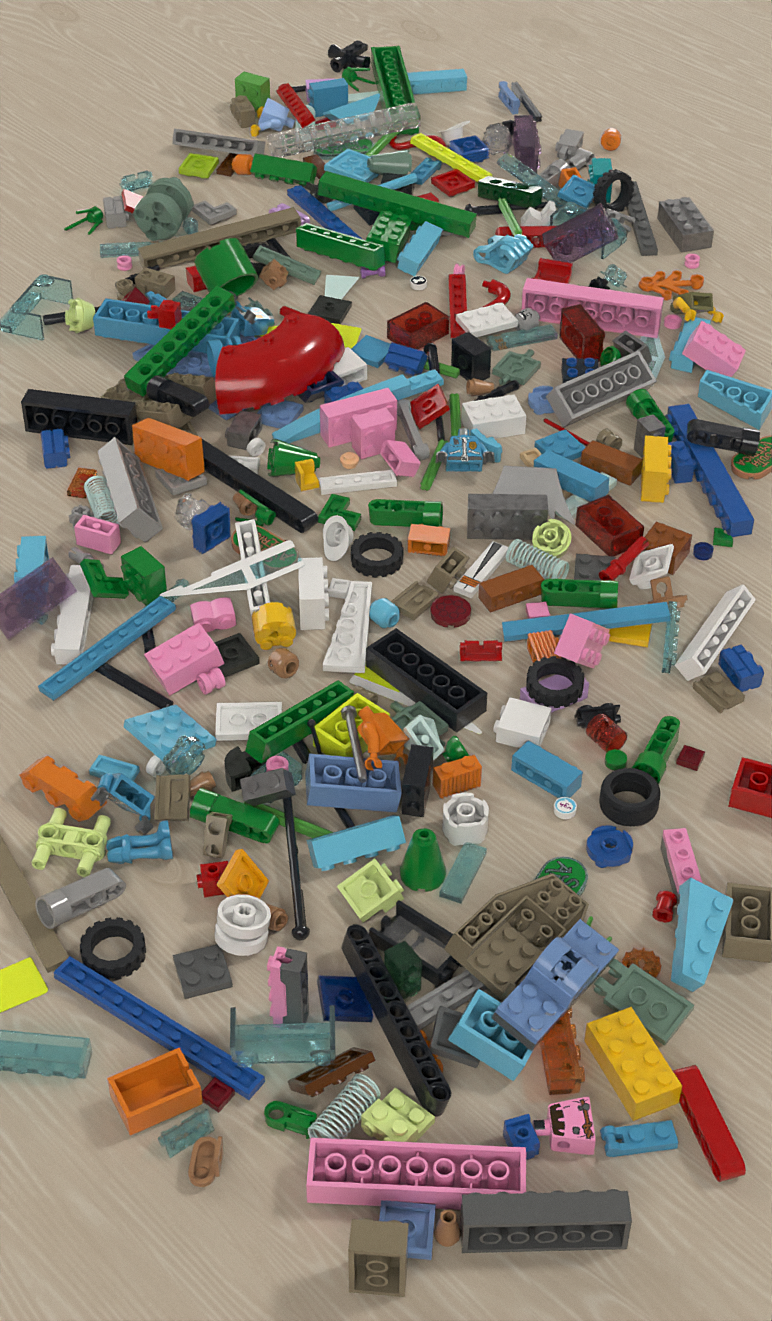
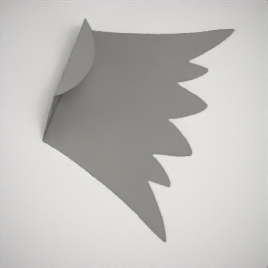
(535, 482)

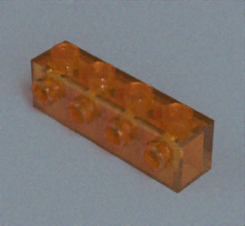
(561, 1058)

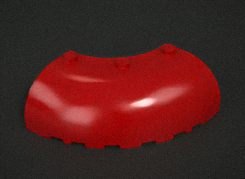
(277, 363)

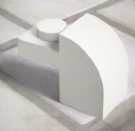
(535, 218)

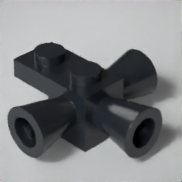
(348, 56)

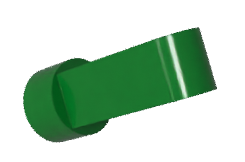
(643, 405)
(405, 512)
(580, 593)
(659, 748)
(245, 819)

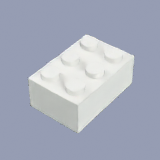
(495, 416)
(313, 594)

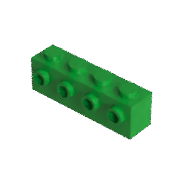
(283, 169)

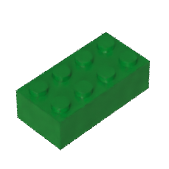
(392, 232)

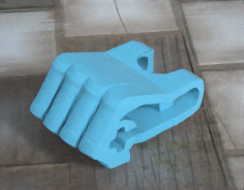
(506, 256)

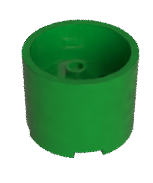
(226, 267)

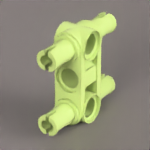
(71, 842)

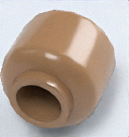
(283, 663)

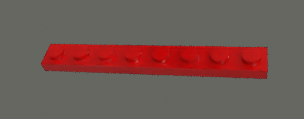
(295, 105)

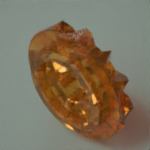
(652, 962)

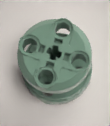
(163, 208)

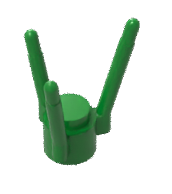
(350, 76)
(94, 215)
(263, 513)

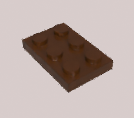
(314, 1080)

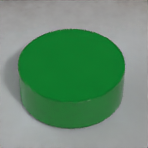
(615, 759)

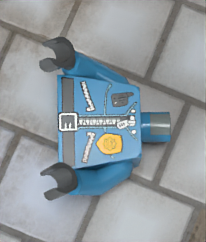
(251, 319)
(464, 453)
(127, 796)

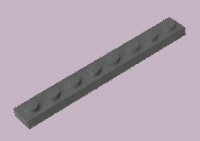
(641, 226)

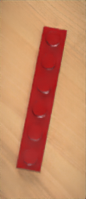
(457, 302)

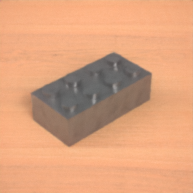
(685, 224)
(505, 515)

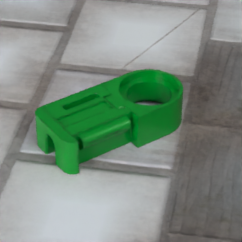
(294, 1118)

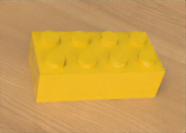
(632, 1063)

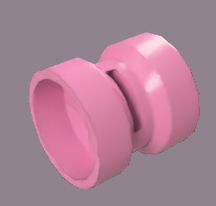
(211, 680)

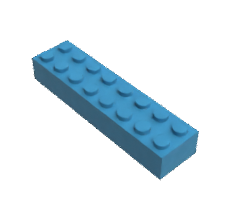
(130, 322)

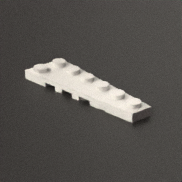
(350, 639)

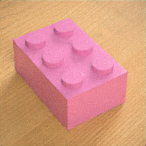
(713, 350)
(582, 641)
(183, 658)

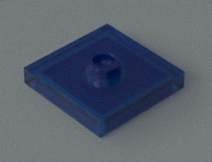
(347, 997)

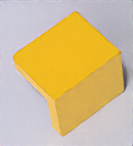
(305, 475)

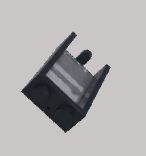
(425, 939)

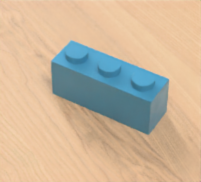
(546, 770)

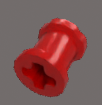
(665, 902)

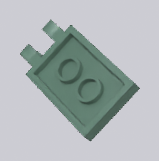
(654, 1003)

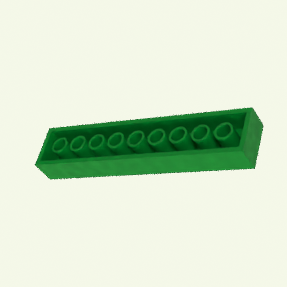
(392, 79)

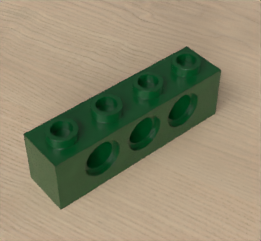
(513, 192)

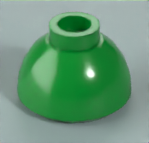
(609, 355)
(454, 750)

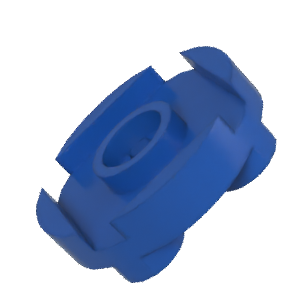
(606, 856)

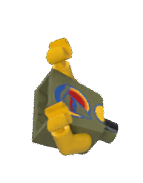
(694, 303)

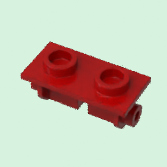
(472, 651)

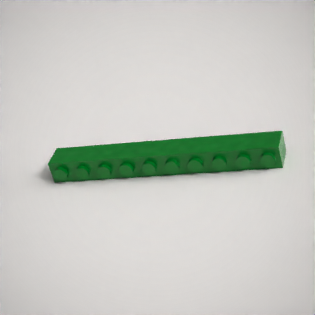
(381, 198)

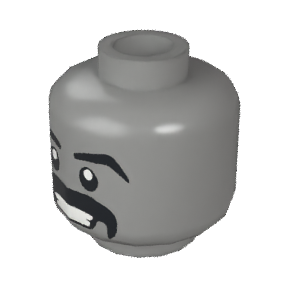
(527, 319)

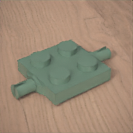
(516, 367)
(407, 714)

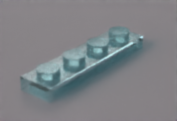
(671, 643)

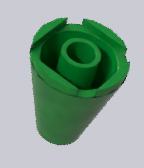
(283, 458)
(423, 862)

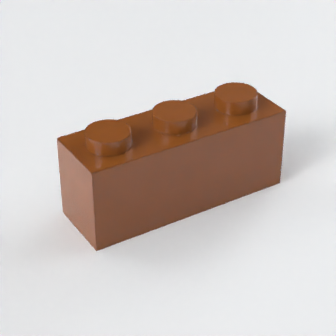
(611, 461)
(510, 588)

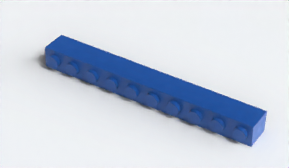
(713, 477)

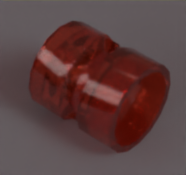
(606, 733)

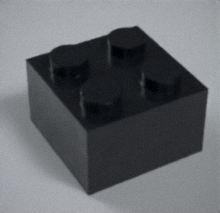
(471, 357)

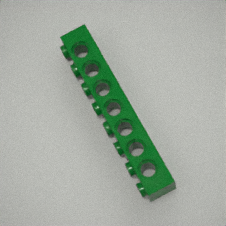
(180, 339)

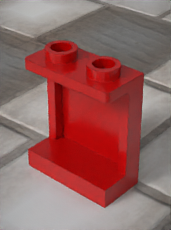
(554, 271)

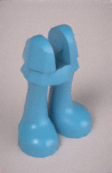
(125, 848)

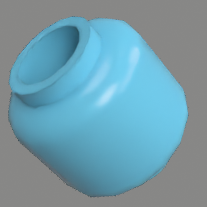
(384, 613)

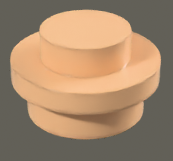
(349, 460)

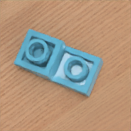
(490, 444)

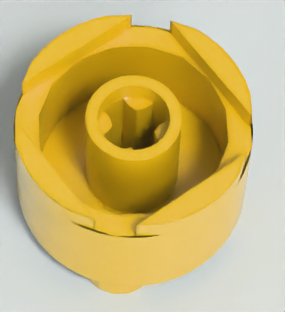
(273, 625)

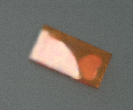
(76, 487)

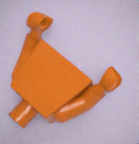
(381, 736)

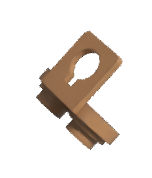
(668, 595)
(206, 1161)

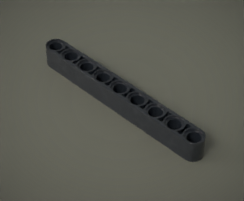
(242, 478)
(396, 1020)

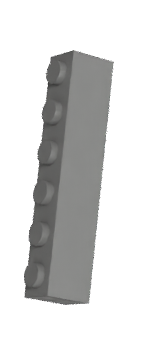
(217, 142)

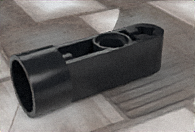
(165, 390)
(723, 436)

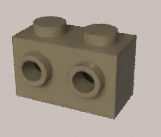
(243, 111)
(155, 281)
(448, 570)

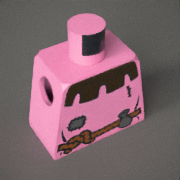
(569, 1126)

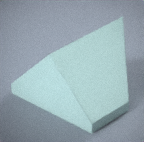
(338, 286)
(423, 732)

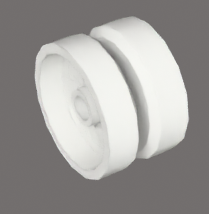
(242, 925)

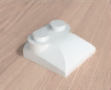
(651, 565)

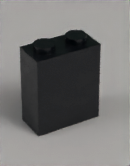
(417, 780)

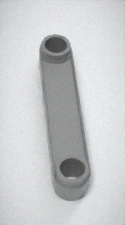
(420, 450)

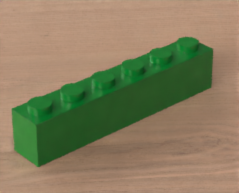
(340, 246)
(292, 725)

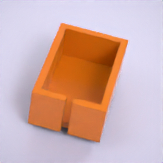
(154, 1091)

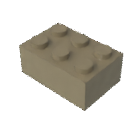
(749, 923)
(378, 1257)

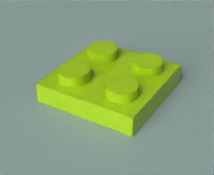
(198, 165)

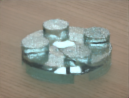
(184, 756)

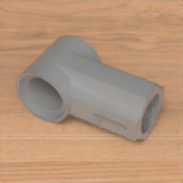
(580, 159)

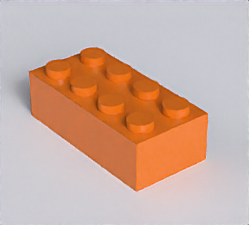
(168, 448)

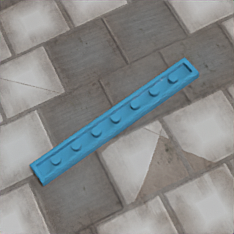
(606, 618)
(106, 648)

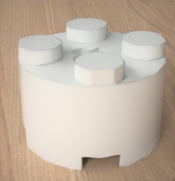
(465, 819)

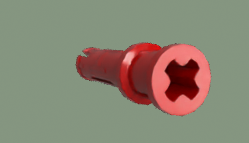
(618, 566)

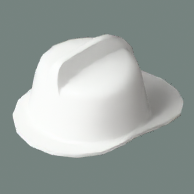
(453, 133)
(336, 537)

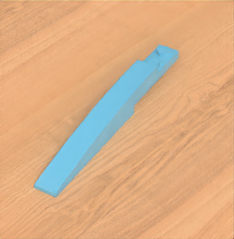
(399, 386)

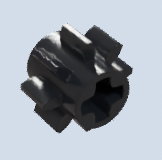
(599, 283)

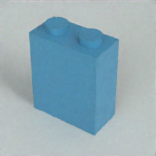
(327, 95)

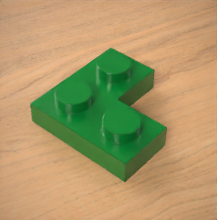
(338, 506)
(99, 583)

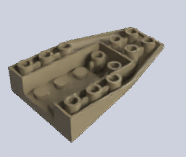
(164, 412)
(514, 930)

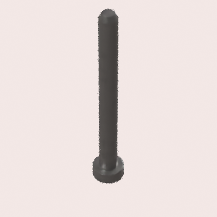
(349, 714)

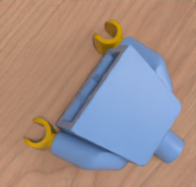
(271, 116)

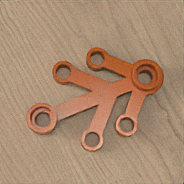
(671, 283)

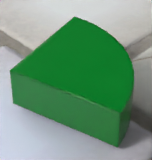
(721, 538)

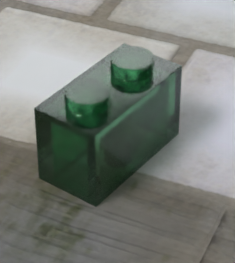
(404, 968)

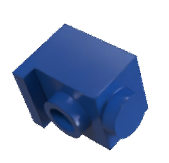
(520, 1133)

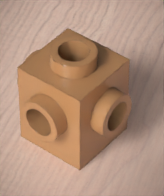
(274, 274)

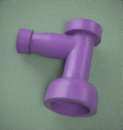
(366, 272)

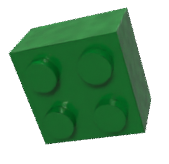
(143, 575)

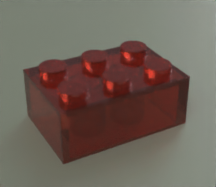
(418, 326)
(581, 333)
(608, 525)

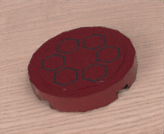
(450, 611)

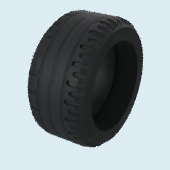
(629, 813)

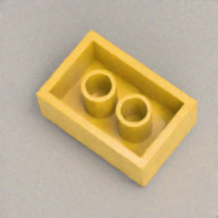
(655, 469)

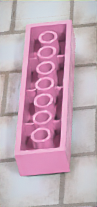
(611, 309)
(410, 1172)

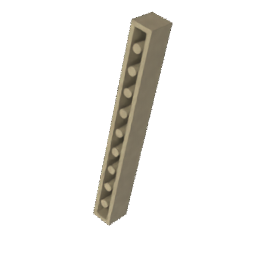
(247, 231)

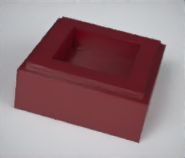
(690, 758)
(217, 1094)

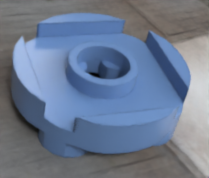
(537, 402)

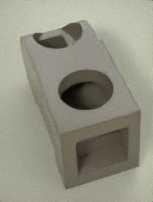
(216, 834)

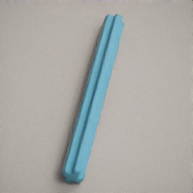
(393, 184)

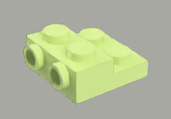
(371, 890)
(396, 1119)

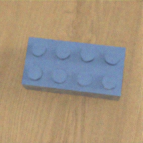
(335, 783)

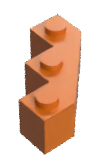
(61, 788)

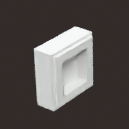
(339, 588)

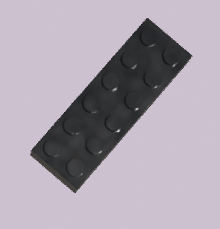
(79, 416)
(426, 679)

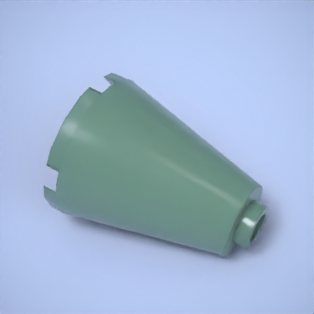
(393, 162)

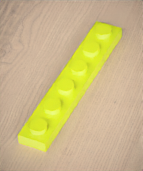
(449, 157)

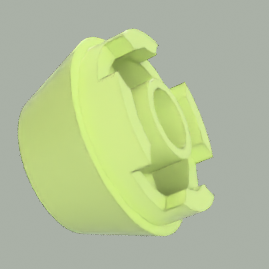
(79, 315)
(552, 538)

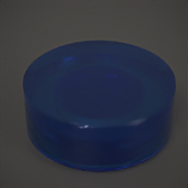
(703, 551)

